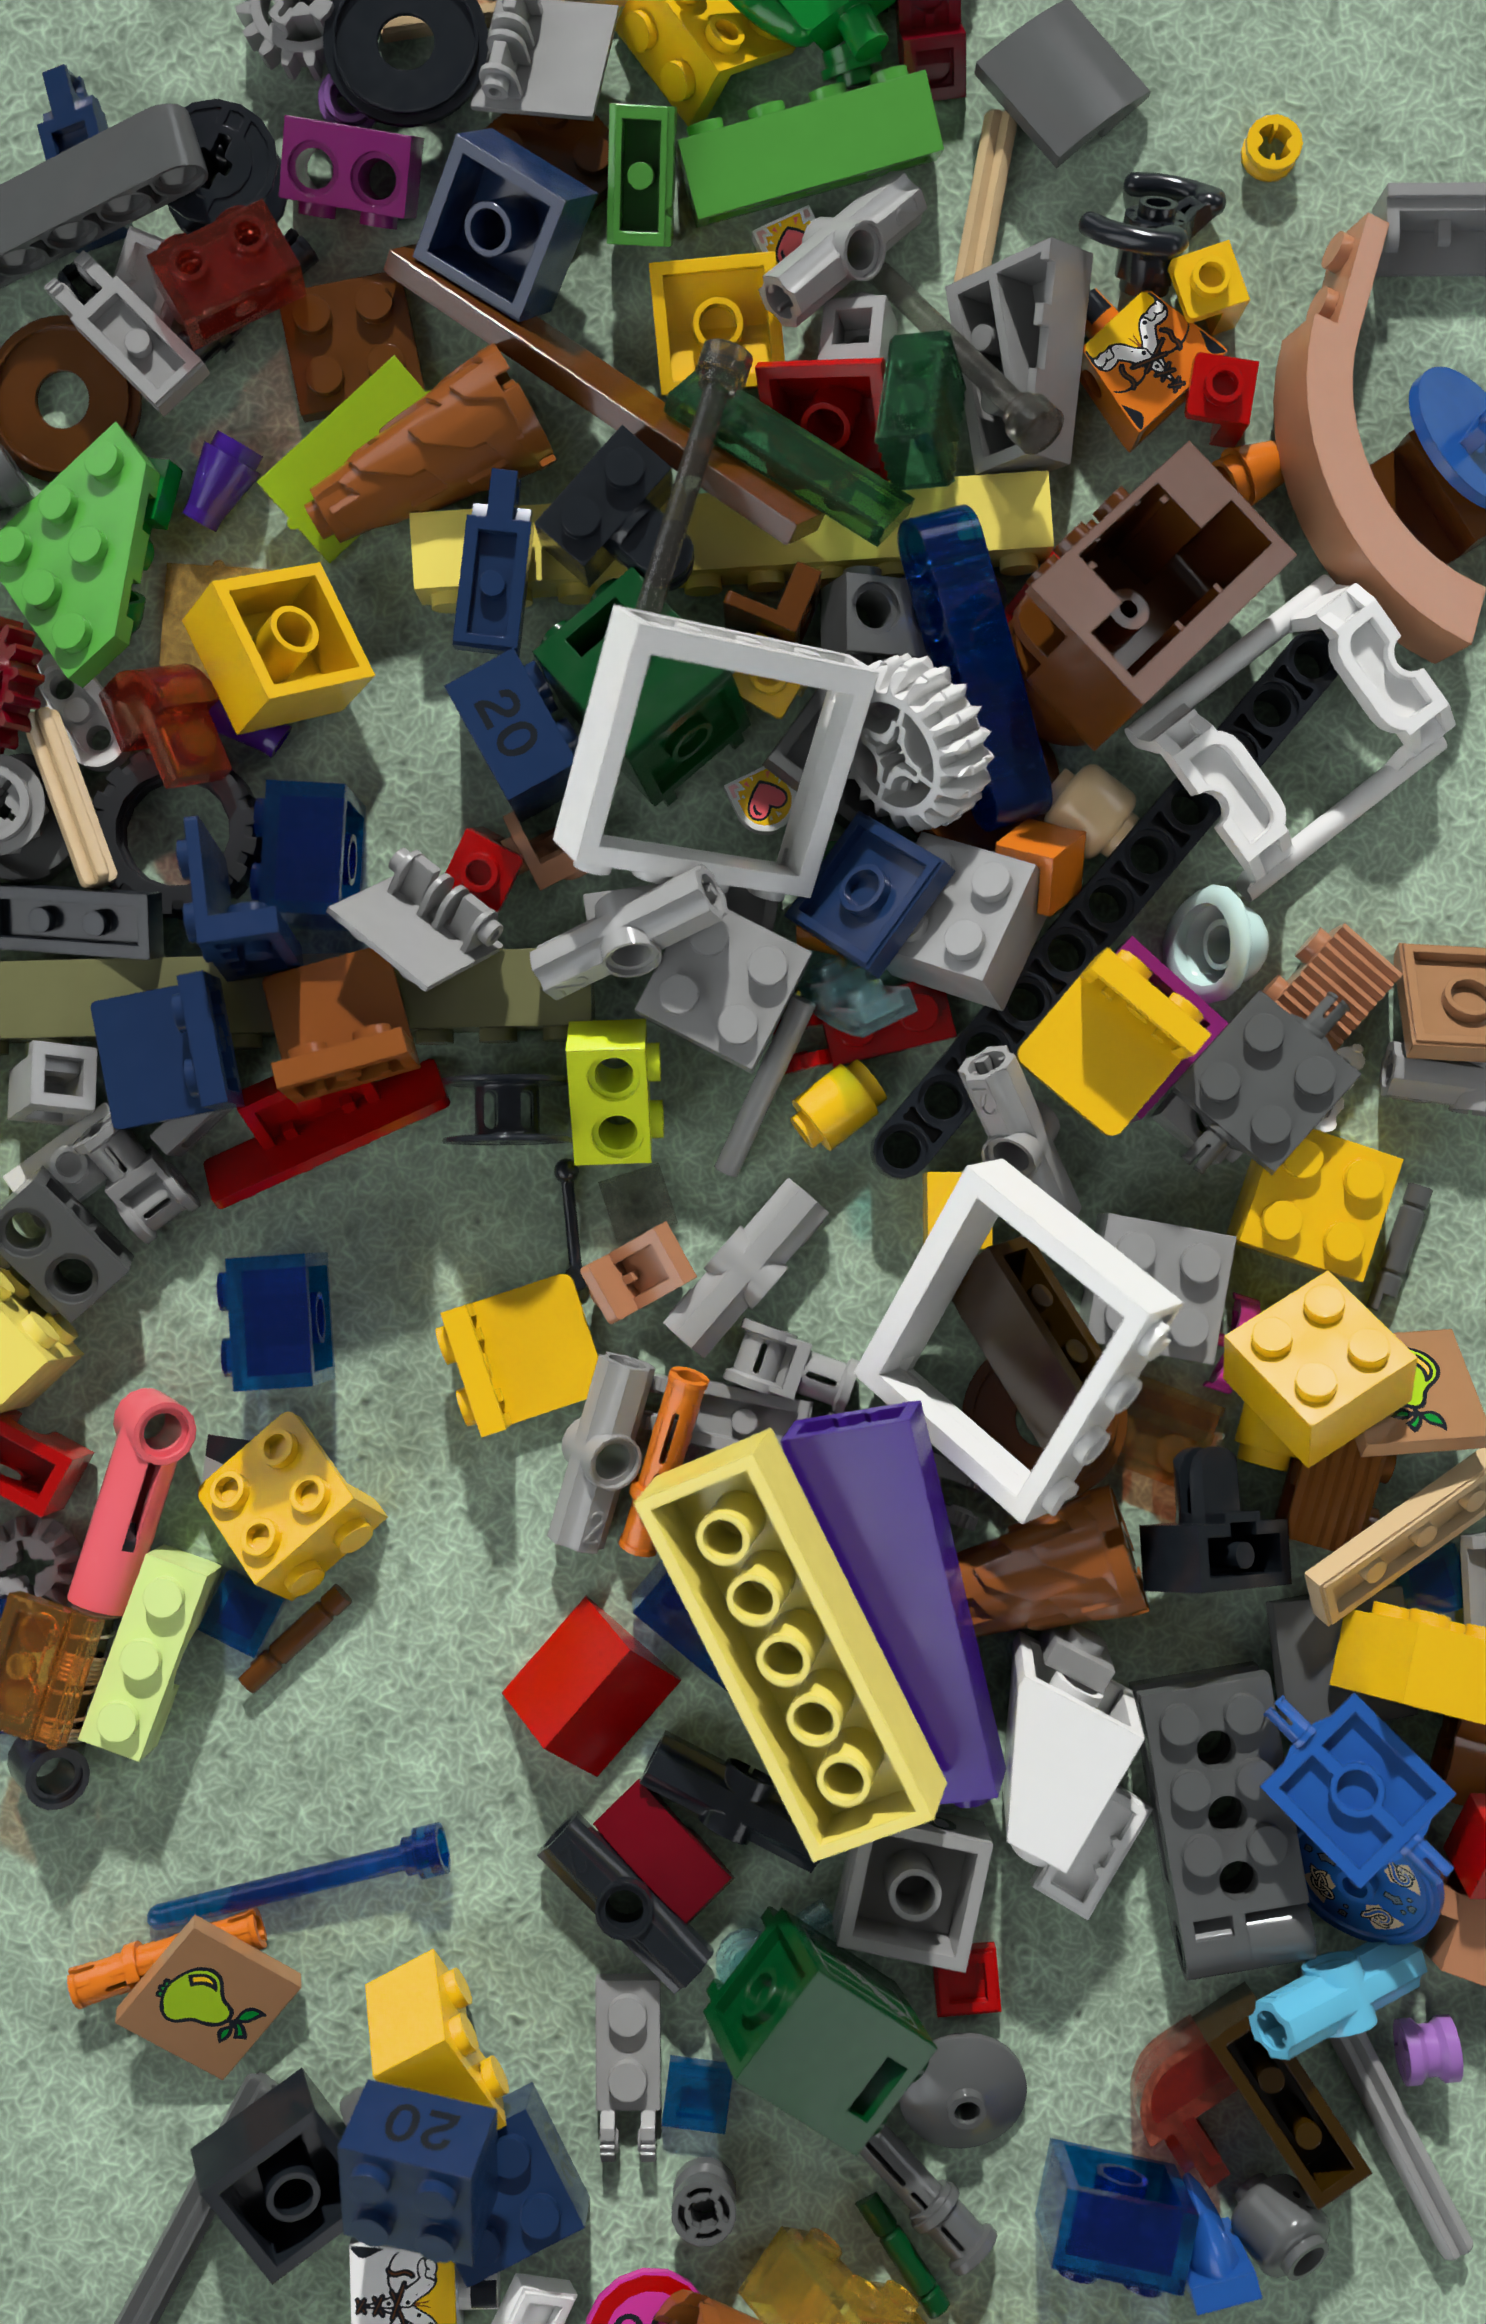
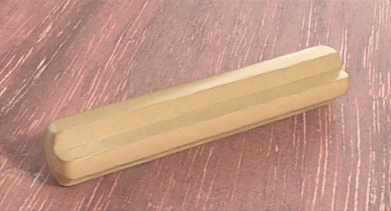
(986, 193)
(70, 799)

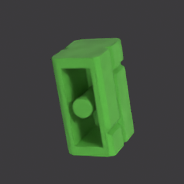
(641, 174)

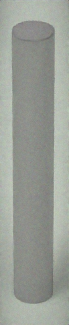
(765, 1085)

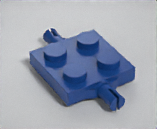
(1358, 1790)

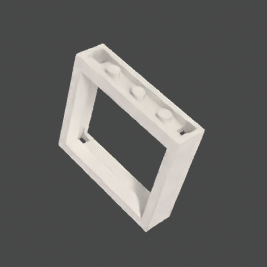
(608, 722)
(1147, 1308)

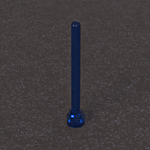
(420, 1853)

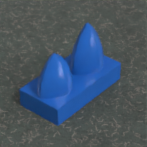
(1219, 2265)

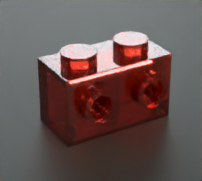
(227, 273)

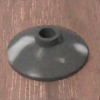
(962, 2071)

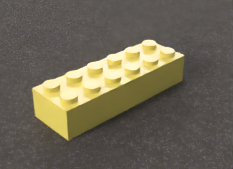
(792, 1646)

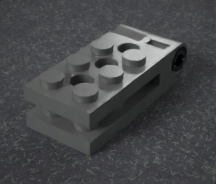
(1263, 1910)

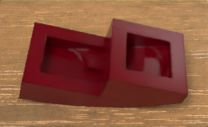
(933, 40)
(664, 1851)

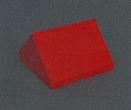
(830, 400)
(589, 1688)

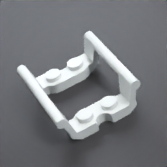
(1219, 764)

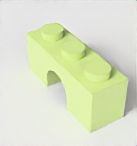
(147, 1650)

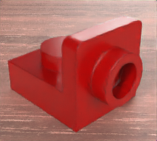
(1222, 395)
(485, 866)

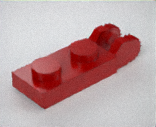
(926, 1026)

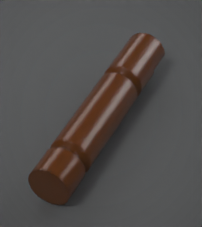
(295, 1638)

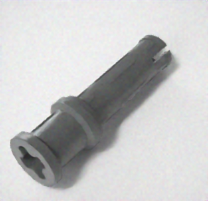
(932, 2202)

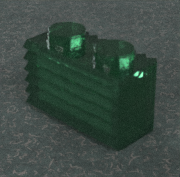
(920, 410)

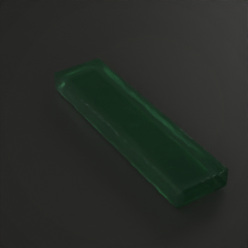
(799, 462)

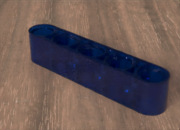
(969, 632)

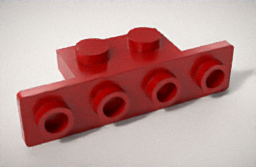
(308, 1133)

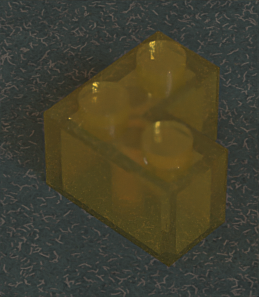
(807, 2283)

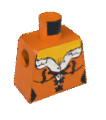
(1139, 362)

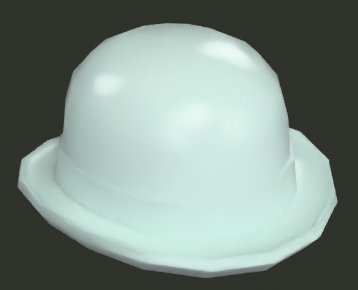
(1215, 943)

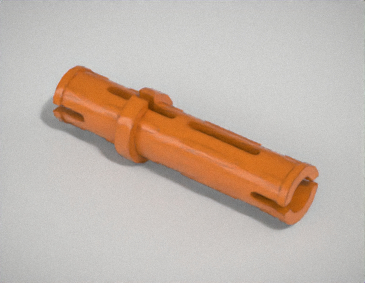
(681, 1396)
(123, 1970)

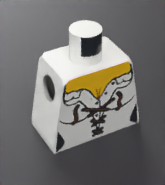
(407, 2288)

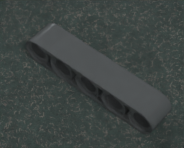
(97, 188)

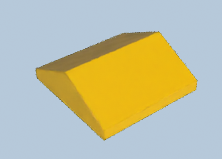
(712, 301)

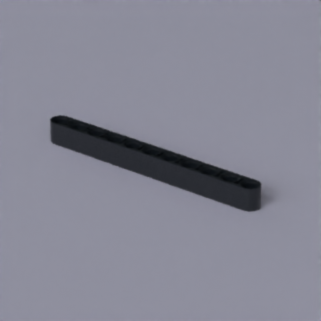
(1170, 839)

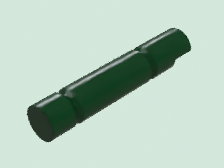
(903, 2255)

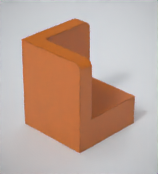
(1057, 855)

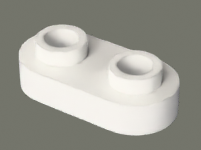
(81, 716)

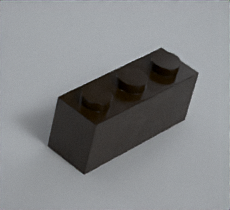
(1027, 1332)
(1283, 2101)

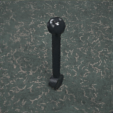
(566, 1174)

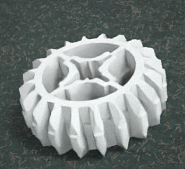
(920, 746)

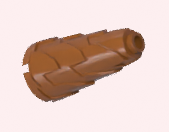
(435, 452)
(1055, 1570)

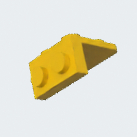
(694, 48)
(1112, 1041)
(519, 1353)
(288, 1509)

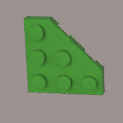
(80, 551)

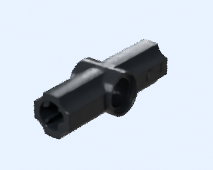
(726, 1797)
(653, 1932)

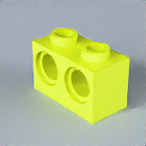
(606, 1092)

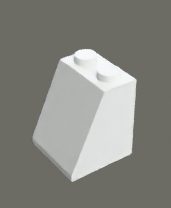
(1061, 1756)

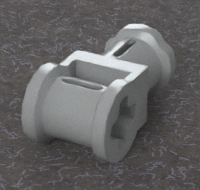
(139, 1183)
(786, 1366)

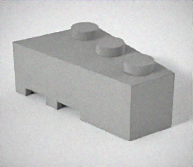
(1031, 326)

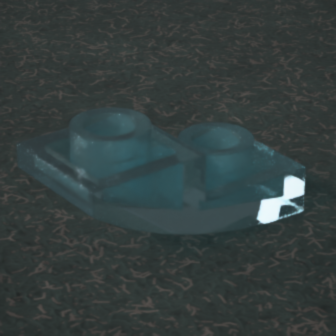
(853, 997)

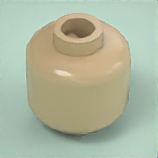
(1093, 804)

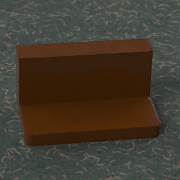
(1428, 503)
(793, 612)

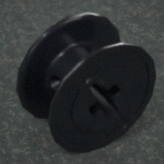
(232, 139)
(507, 1109)

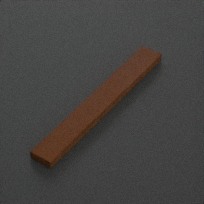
(608, 397)

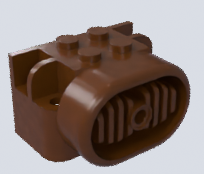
(1138, 597)

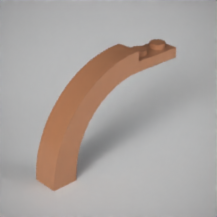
(1330, 476)

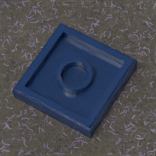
(870, 894)

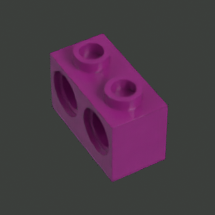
(353, 155)

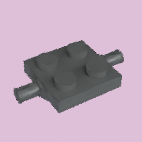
(1266, 1082)

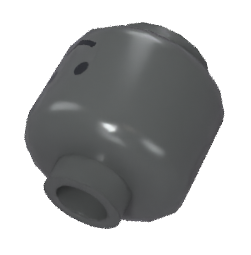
(1280, 2226)

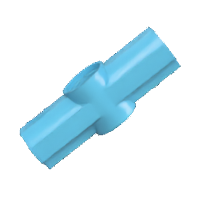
(1335, 1996)

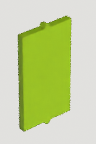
(332, 443)

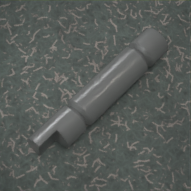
(1400, 1244)

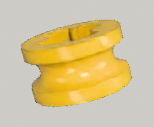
(1272, 127)

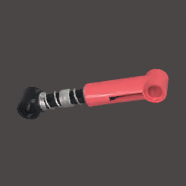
(108, 1568)

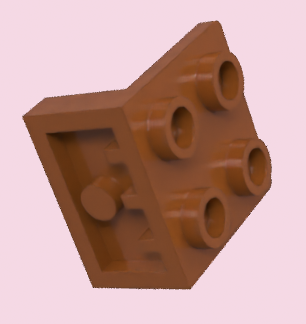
(338, 1025)

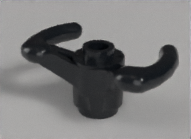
(1155, 228)

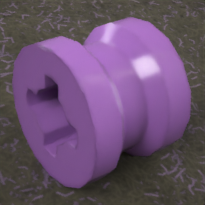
(1428, 2050)

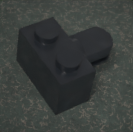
(612, 513)
(1212, 1540)

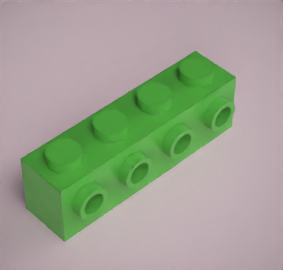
(809, 147)

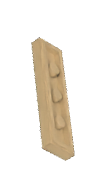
(1398, 1540)

